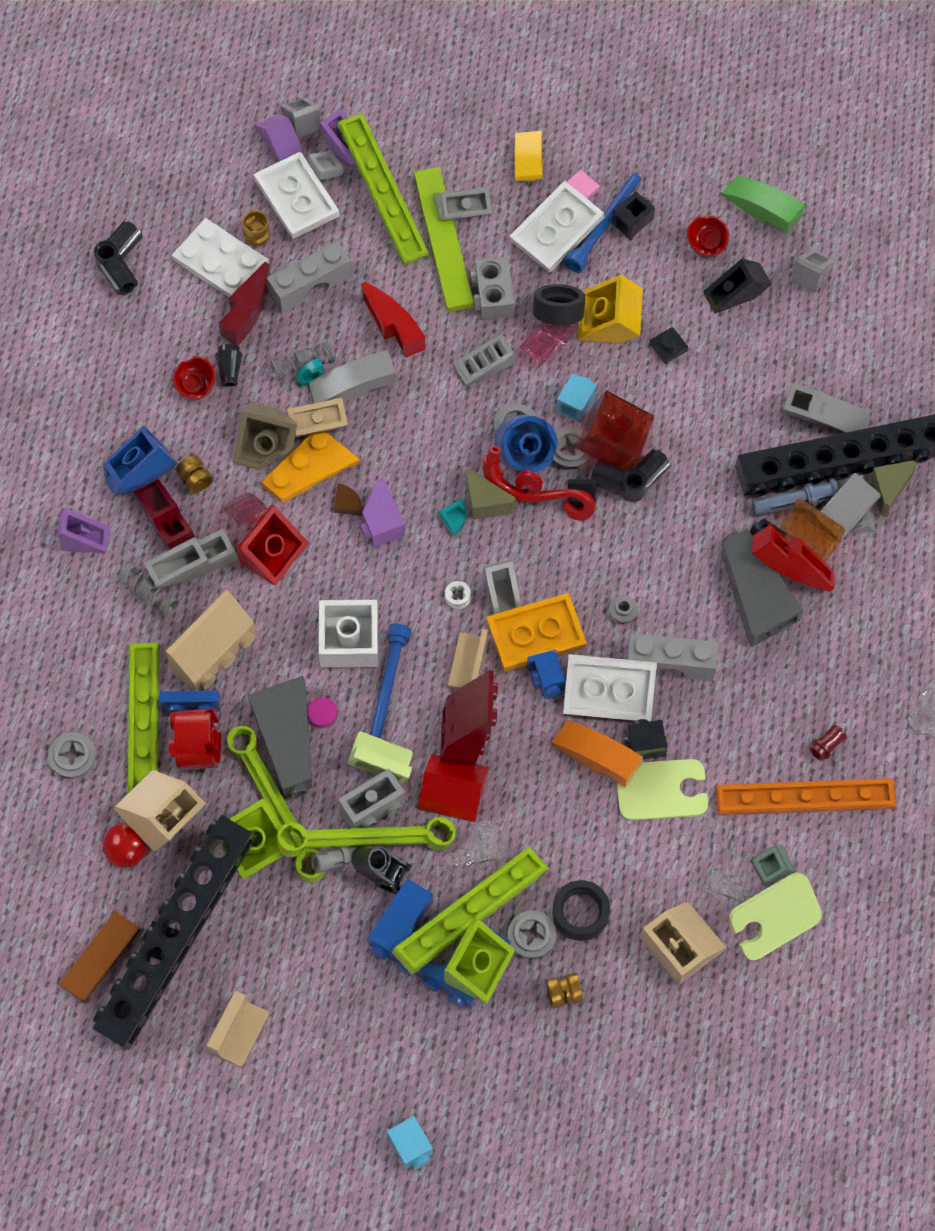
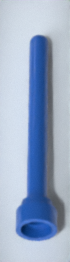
(578, 258)
(398, 637)

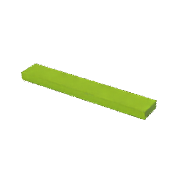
(383, 189)
(443, 243)
(143, 711)
(477, 903)

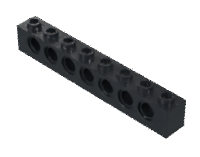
(832, 449)
(175, 949)

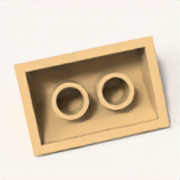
(211, 643)

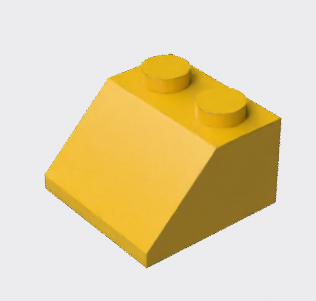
(612, 311)

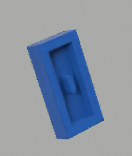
(189, 700)

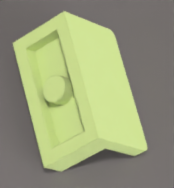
(378, 755)

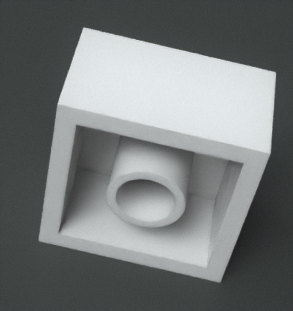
(348, 633)

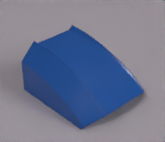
(137, 463)

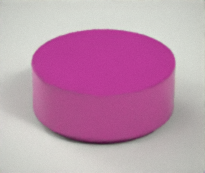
(322, 713)

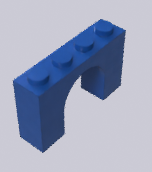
(400, 923)

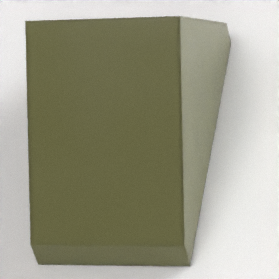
(890, 483)
(486, 498)

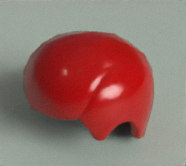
(708, 231)
(191, 374)
(124, 846)

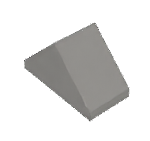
(303, 115)
(811, 269)
(501, 586)

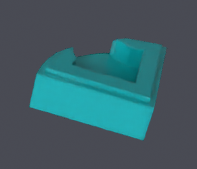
(309, 372)
(453, 516)

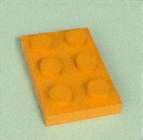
(536, 630)

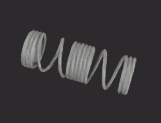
(302, 358)
(146, 586)

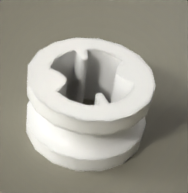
(457, 604)

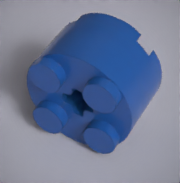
(538, 451)

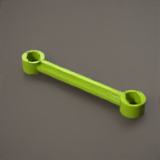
(271, 794)
(364, 837)

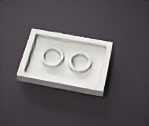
(296, 195)
(557, 226)
(218, 257)
(609, 687)

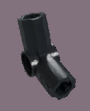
(117, 248)
(643, 474)

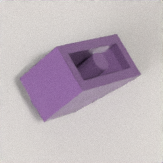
(381, 516)

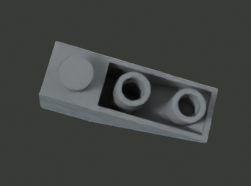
(824, 410)

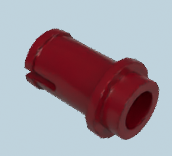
(823, 747)

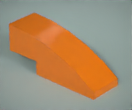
(598, 752)

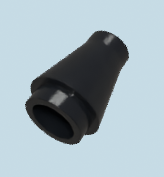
(228, 363)

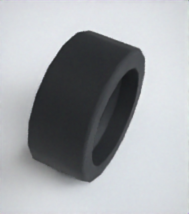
(559, 304)
(581, 887)

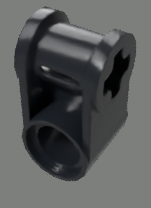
(385, 868)

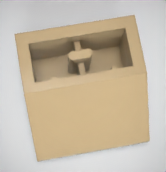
(159, 808)
(682, 941)

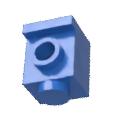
(546, 673)

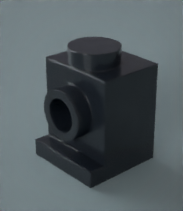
(625, 213)

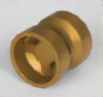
(256, 228)
(194, 474)
(564, 990)

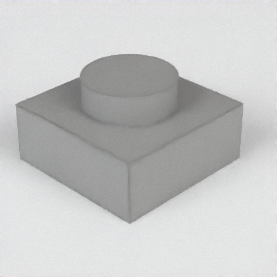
(325, 165)

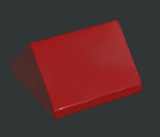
(271, 546)
(452, 789)

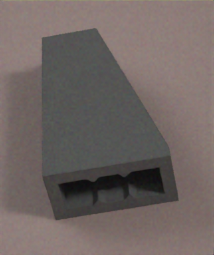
(759, 591)
(284, 727)

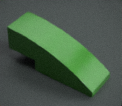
(765, 202)

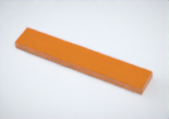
(805, 796)

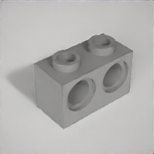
(493, 289)

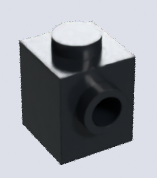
(646, 738)

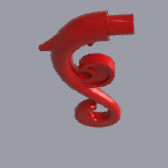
(494, 473)

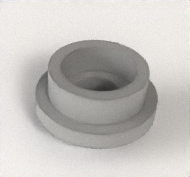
(623, 616)

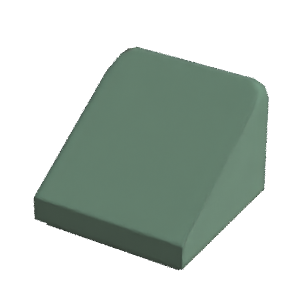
(773, 864)

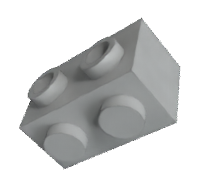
(372, 801)

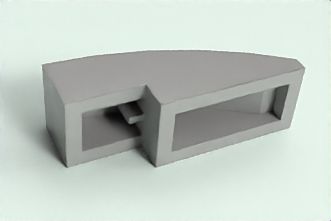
(354, 378)
(191, 559)

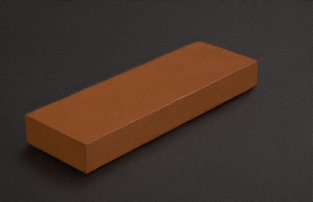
(99, 957)

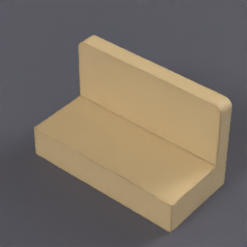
(319, 417)
(468, 659)
(237, 1030)

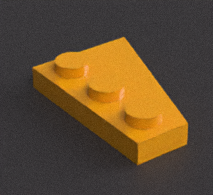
(310, 463)

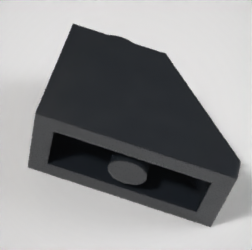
(737, 285)

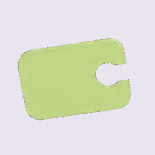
(657, 793)
(782, 914)

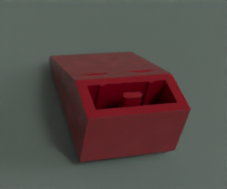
(468, 720)

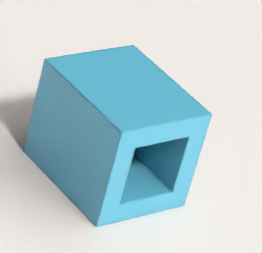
(576, 397)
(410, 1144)

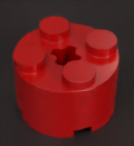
(195, 739)

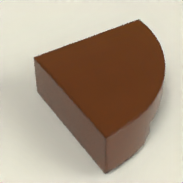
(347, 501)

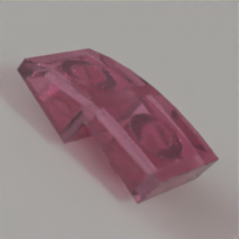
(546, 339)
(245, 508)

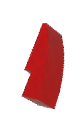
(393, 320)
(792, 559)

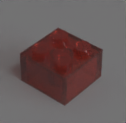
(615, 431)

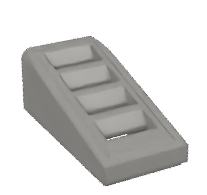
(498, 364)

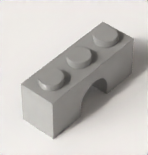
(292, 283)
(691, 656)

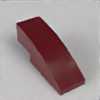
(245, 306)
(163, 514)

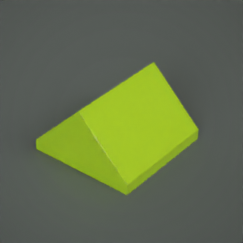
(265, 826)
(478, 962)

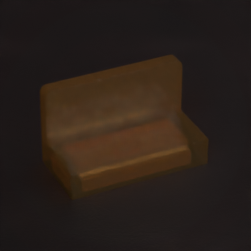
(814, 529)

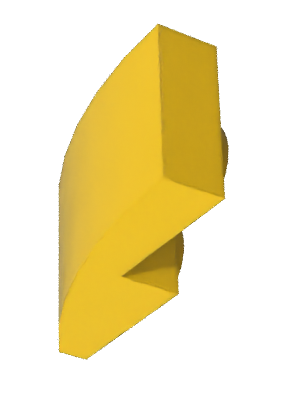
(528, 156)

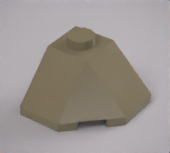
(263, 435)

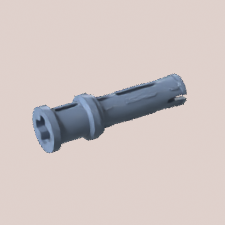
(810, 493)

